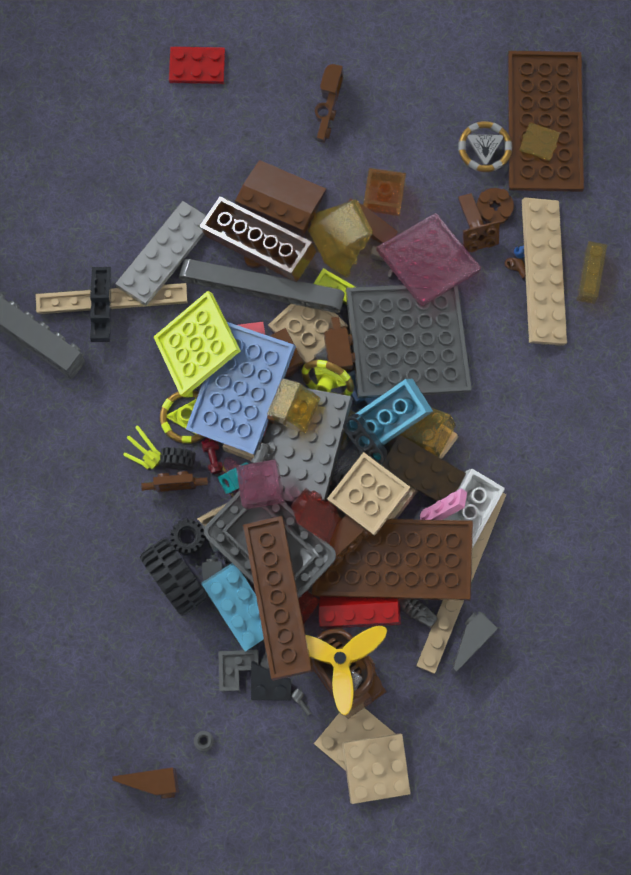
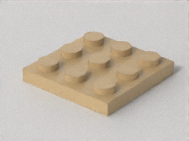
(305, 328)
(369, 493)
(358, 727)
(376, 768)

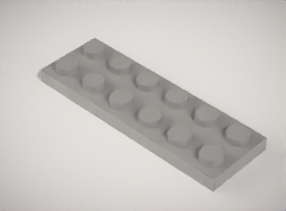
(162, 254)

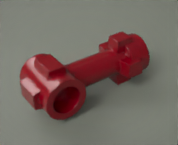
(210, 446)

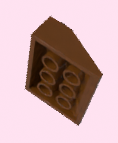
(280, 197)

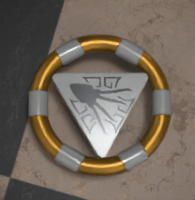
(485, 146)

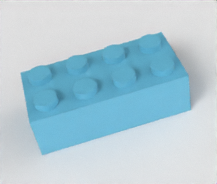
(394, 411)
(236, 604)

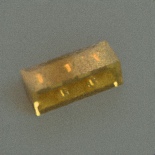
(591, 272)

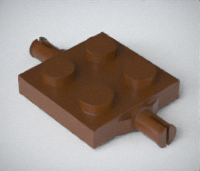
(181, 481)

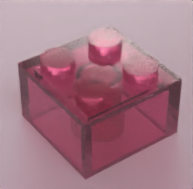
(260, 484)

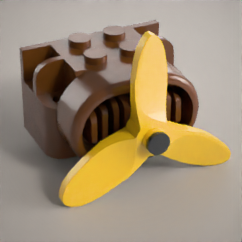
(336, 655)

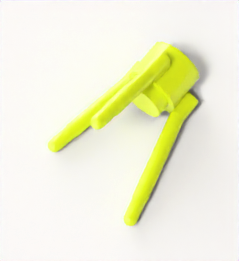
(151, 458)

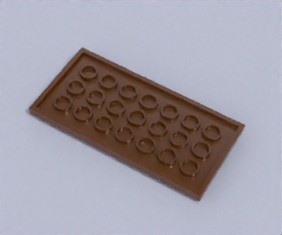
(548, 93)
(405, 563)

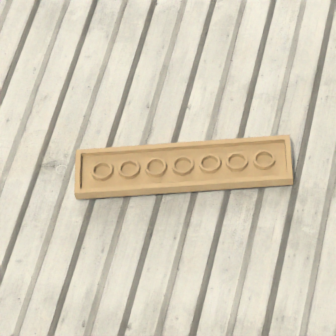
(544, 271)

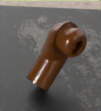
(516, 265)

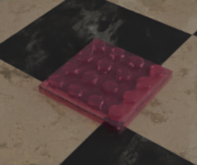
(428, 259)

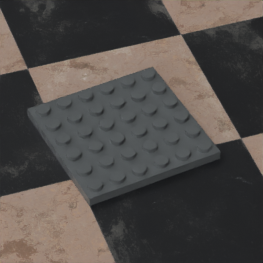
(404, 340)

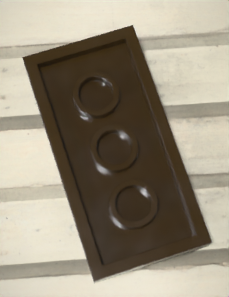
(422, 469)

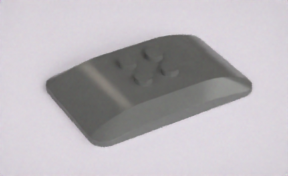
(308, 552)

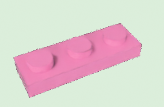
(445, 507)

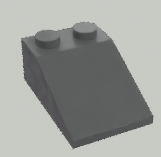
(475, 634)

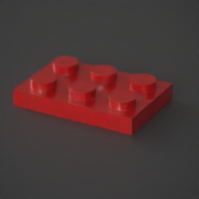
(197, 65)

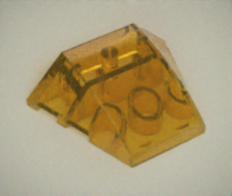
(340, 235)

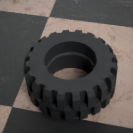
(173, 576)

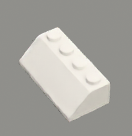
(480, 500)

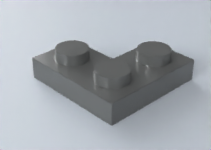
(229, 666)

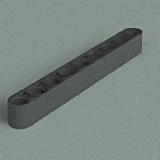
(262, 285)

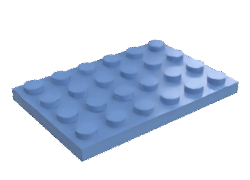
(239, 394)

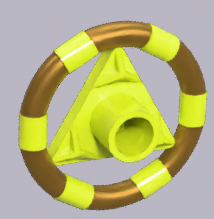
(327, 379)
(180, 416)

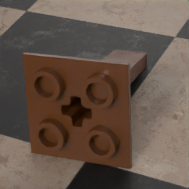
(479, 234)

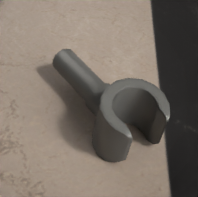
(297, 695)

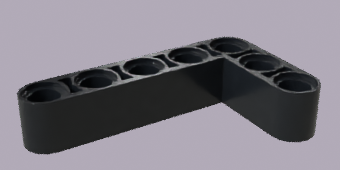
(355, 435)

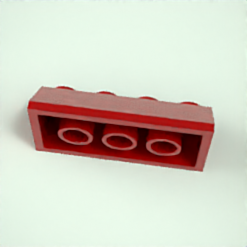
(358, 612)

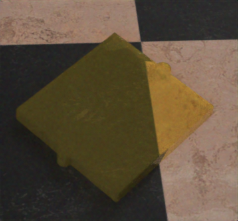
(539, 141)

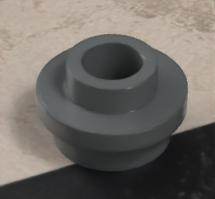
(197, 738)

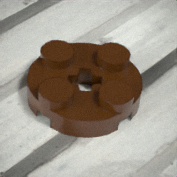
(500, 197)

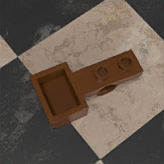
(330, 89)

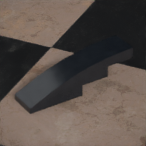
(100, 304)

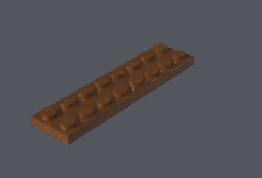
(277, 598)

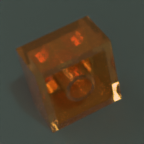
(384, 191)

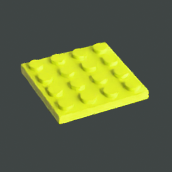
(196, 344)

